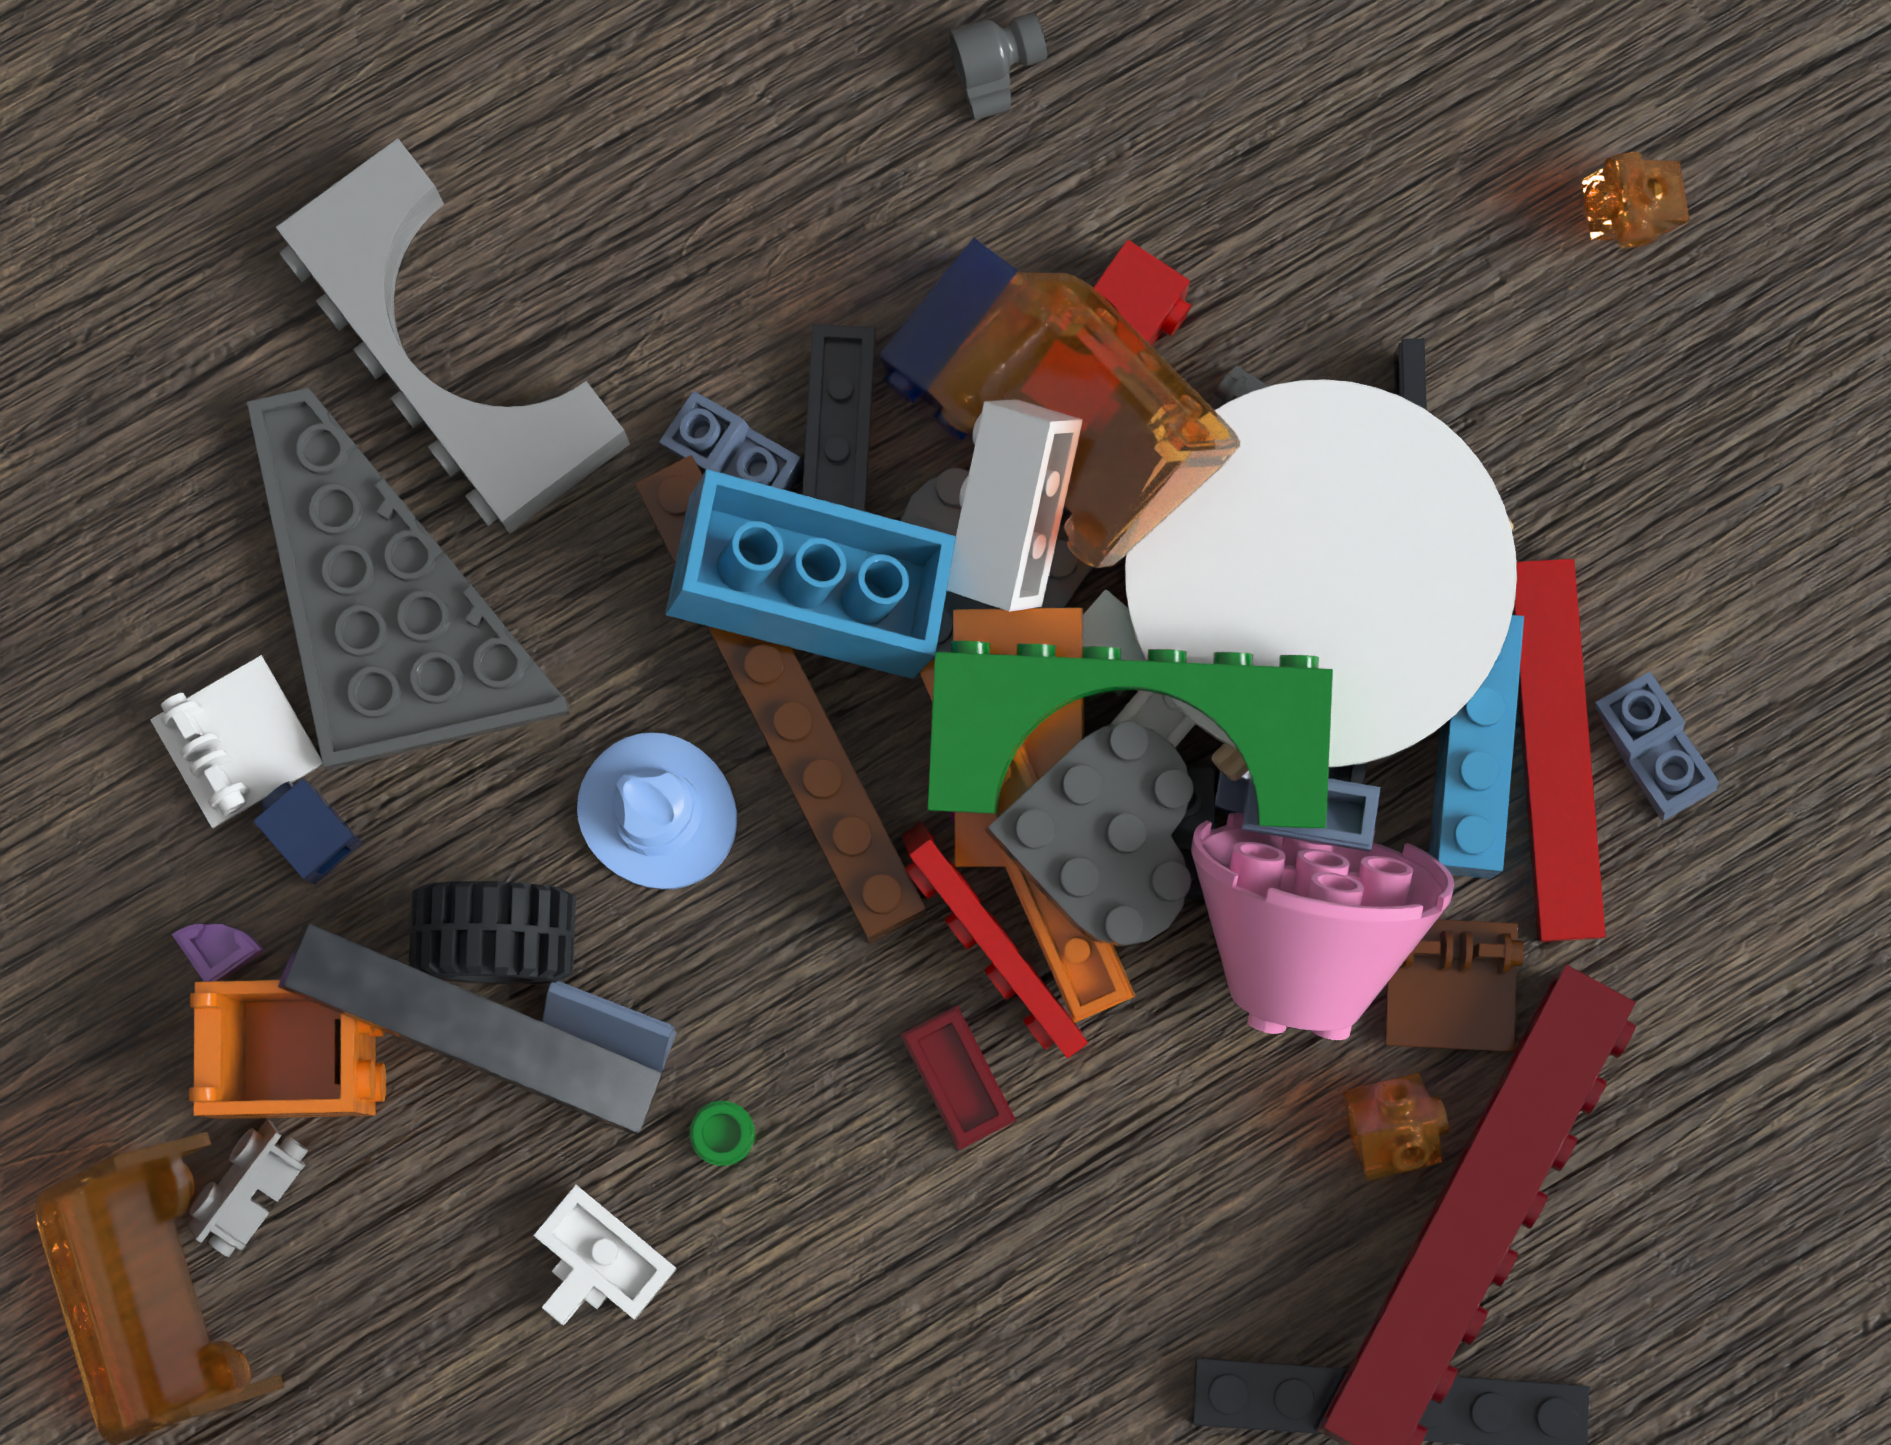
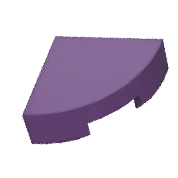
(217, 949)

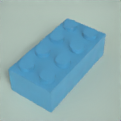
(811, 575)

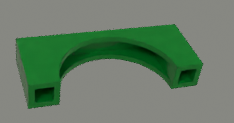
(994, 702)

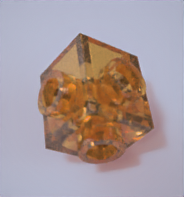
(1622, 204)
(1395, 1126)

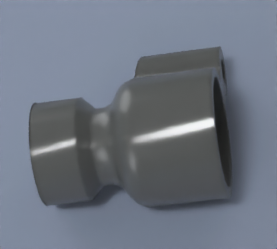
(984, 57)

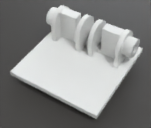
(236, 741)

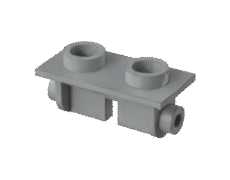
(228, 1206)

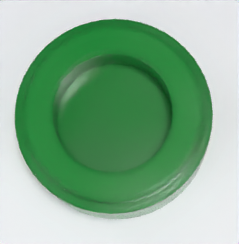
(722, 1133)

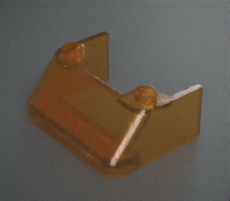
(133, 1296)

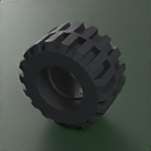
(492, 932)

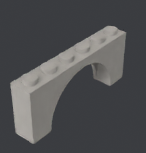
(353, 250)

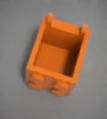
(277, 1055)

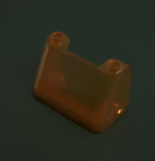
(1143, 427)

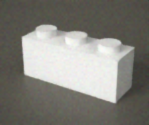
(1012, 504)

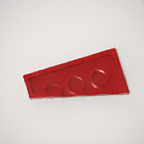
(974, 925)

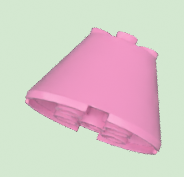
(1312, 924)

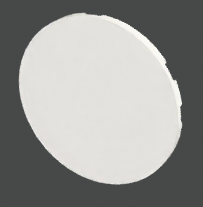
(1341, 538)

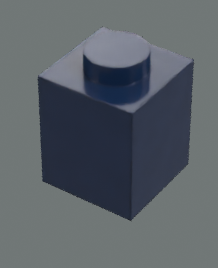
(306, 830)

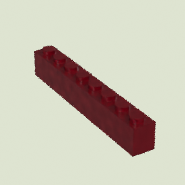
(1479, 1214)

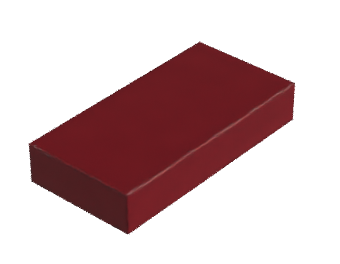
(958, 1077)

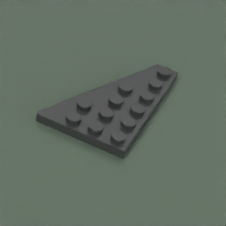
(381, 616)

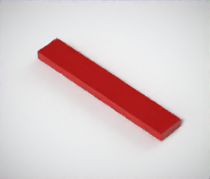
(1557, 755)

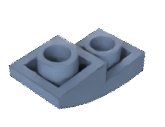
(728, 445)
(1655, 746)

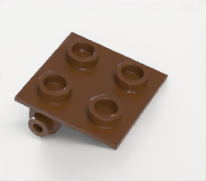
(1457, 988)

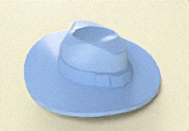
(657, 811)

